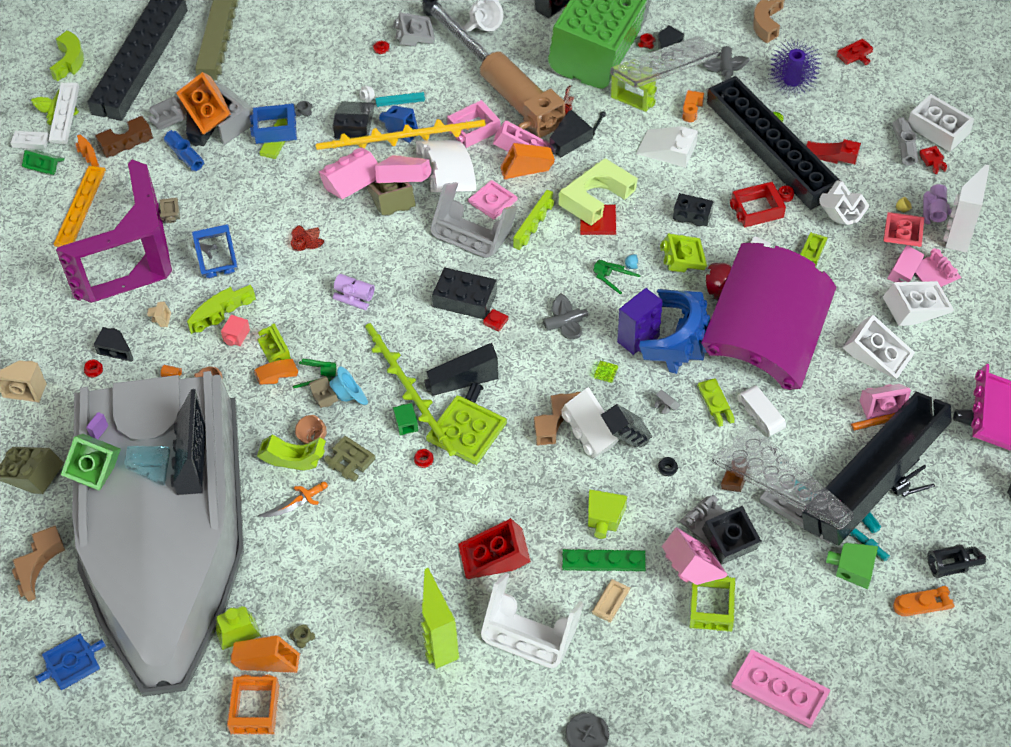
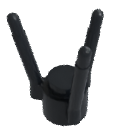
(903, 483)

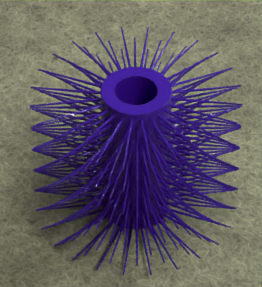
(795, 67)

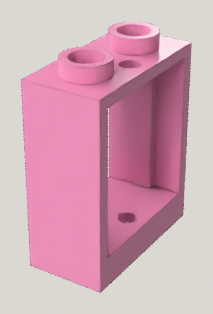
(473, 111)

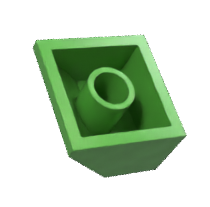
(90, 461)

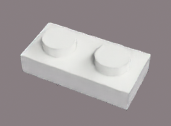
(30, 140)

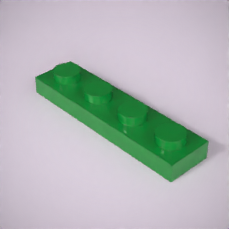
(604, 560)

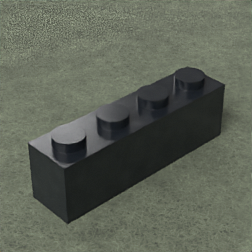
(626, 426)

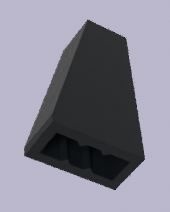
(475, 366)

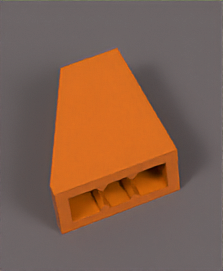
(526, 160)
(265, 654)

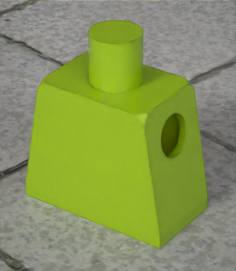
(605, 511)
(236, 626)

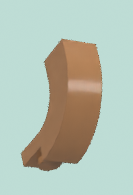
(762, 23)

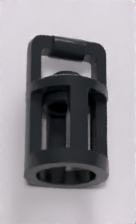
(961, 558)

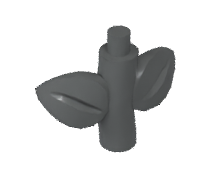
(726, 63)
(565, 318)

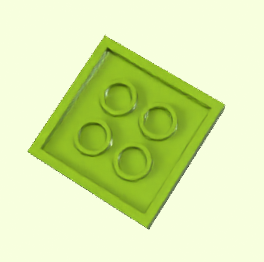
(469, 429)

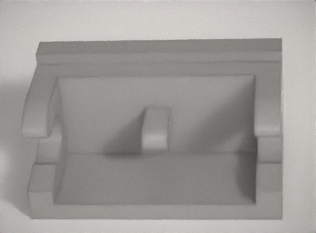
(167, 113)

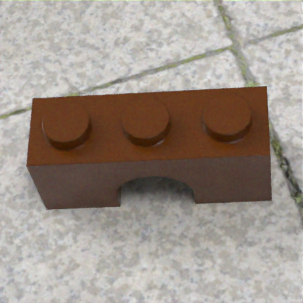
(113, 143)

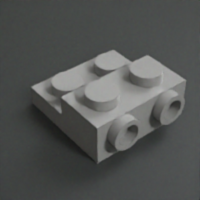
(413, 29)

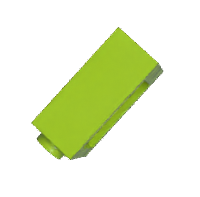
(640, 102)
(709, 620)

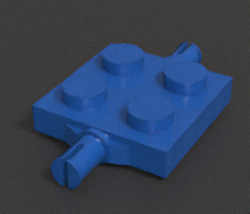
(70, 661)

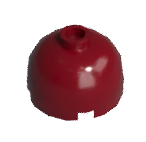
(716, 279)

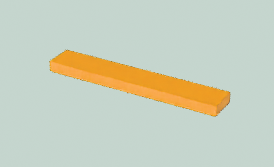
(80, 206)

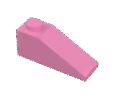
(510, 134)

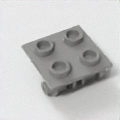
(700, 514)

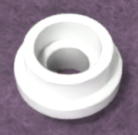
(367, 93)

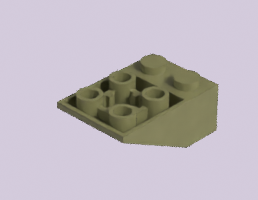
(30, 468)

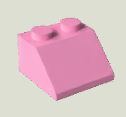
(884, 399)

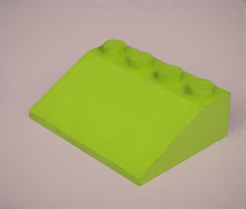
(437, 625)

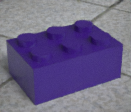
(639, 320)

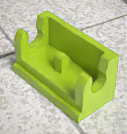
(273, 344)

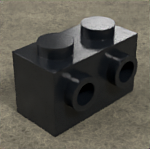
(689, 210)

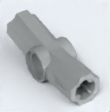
(906, 141)

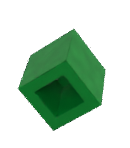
(405, 419)

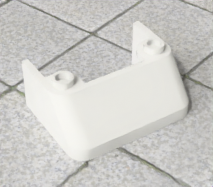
(524, 636)

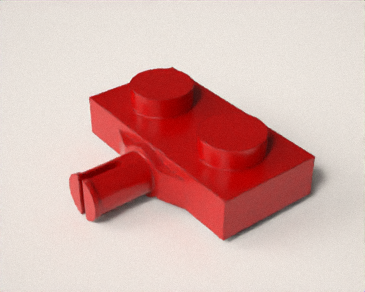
(855, 51)

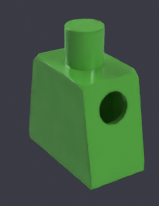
(854, 563)

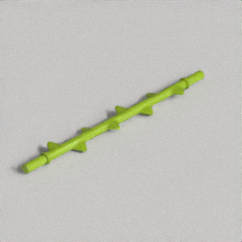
(410, 394)

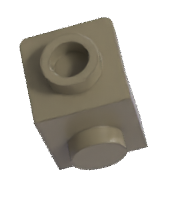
(169, 210)
(322, 392)

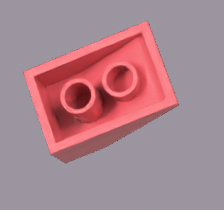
(904, 229)

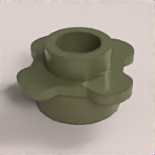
(302, 630)

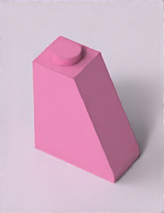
(402, 169)

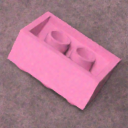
(349, 173)
(692, 558)

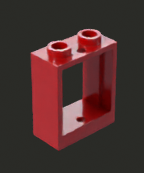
(756, 192)

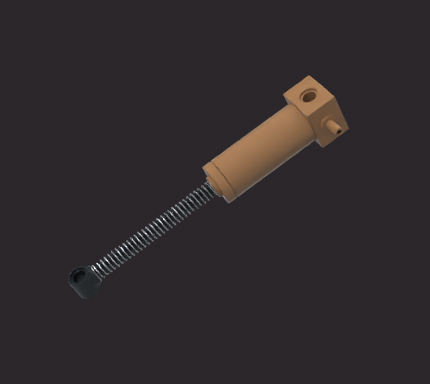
(539, 109)

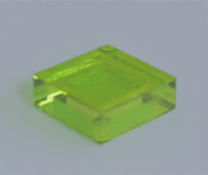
(606, 371)

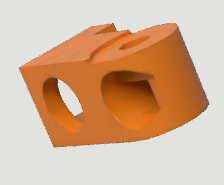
(690, 108)

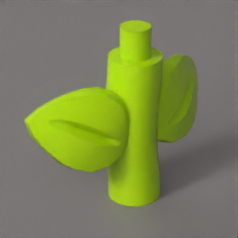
(48, 106)

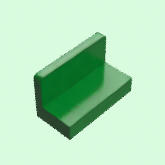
(41, 161)

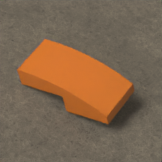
(87, 150)
(273, 371)

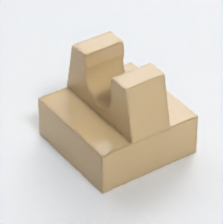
(160, 314)

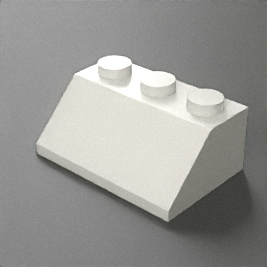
(585, 417)

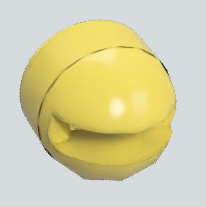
(903, 205)

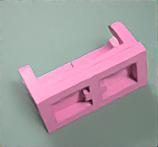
(906, 265)

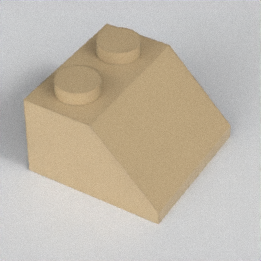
(22, 381)

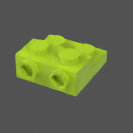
(683, 253)

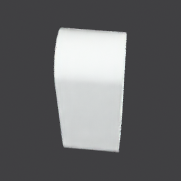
(762, 410)

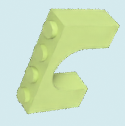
(602, 175)

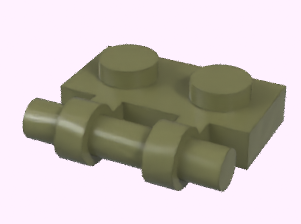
(354, 454)

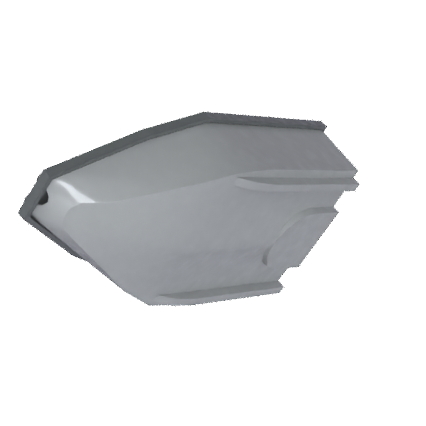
(156, 558)

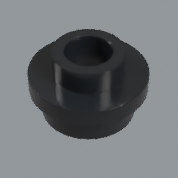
(670, 462)

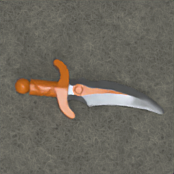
(296, 501)

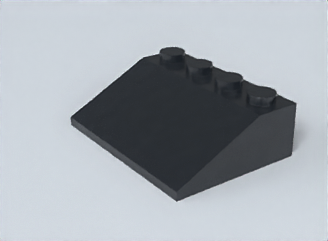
(189, 447)

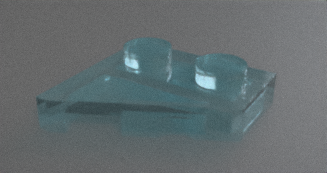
(148, 462)

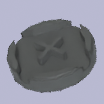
(587, 731)

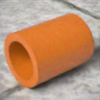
(170, 371)

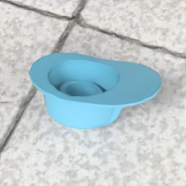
(347, 388)

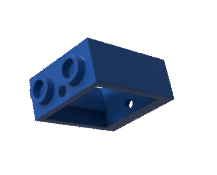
(278, 133)
(211, 233)

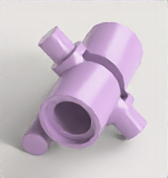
(935, 204)
(353, 291)

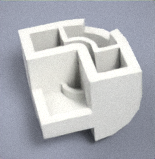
(842, 205)

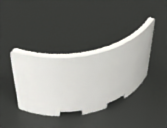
(448, 164)

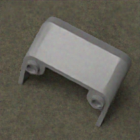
(239, 118)
(452, 228)

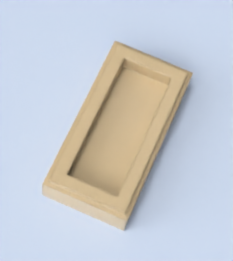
(611, 600)

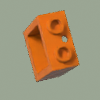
(253, 725)

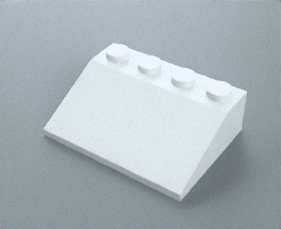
(966, 212)

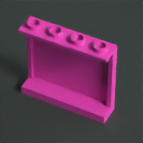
(992, 409)

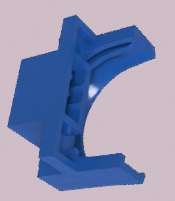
(689, 333)

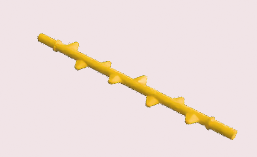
(407, 131)

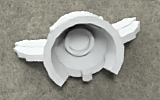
(485, 15)

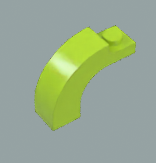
(73, 58)
(291, 456)

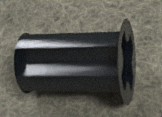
(474, 391)

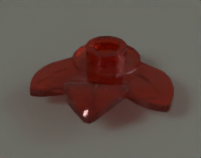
(568, 100)
(307, 238)

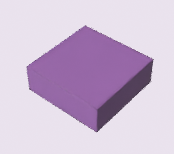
(97, 425)

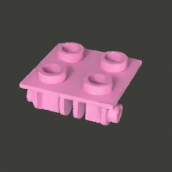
(937, 269)

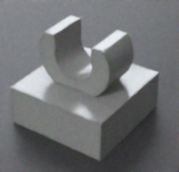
(666, 400)

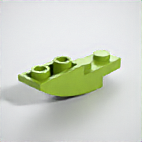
(213, 309)

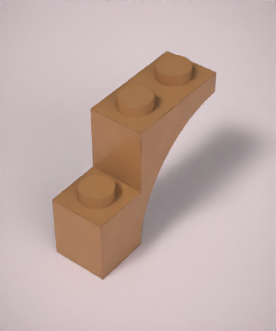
(548, 425)
(27, 567)

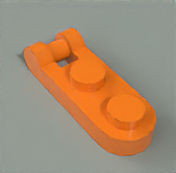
(923, 602)

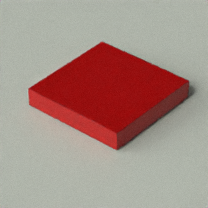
(604, 226)

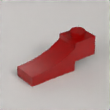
(833, 152)

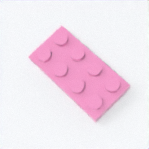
(780, 688)

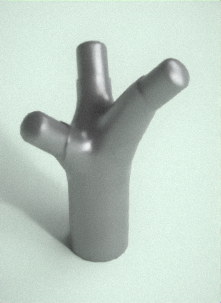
(207, 248)

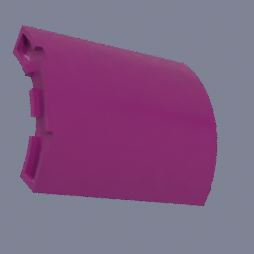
(771, 312)

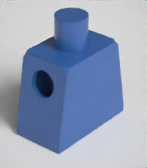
(397, 117)

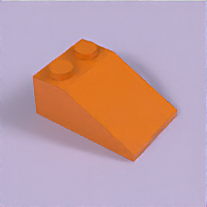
(204, 102)

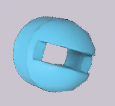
(631, 261)

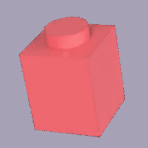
(235, 330)

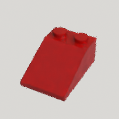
(494, 551)

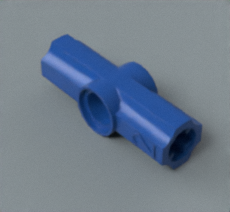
(183, 150)

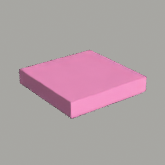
(492, 199)

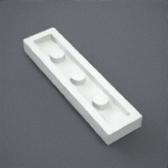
(64, 113)

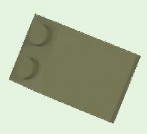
(391, 196)

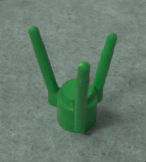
(605, 268)
(327, 369)

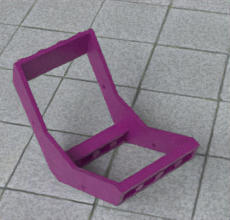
(141, 223)

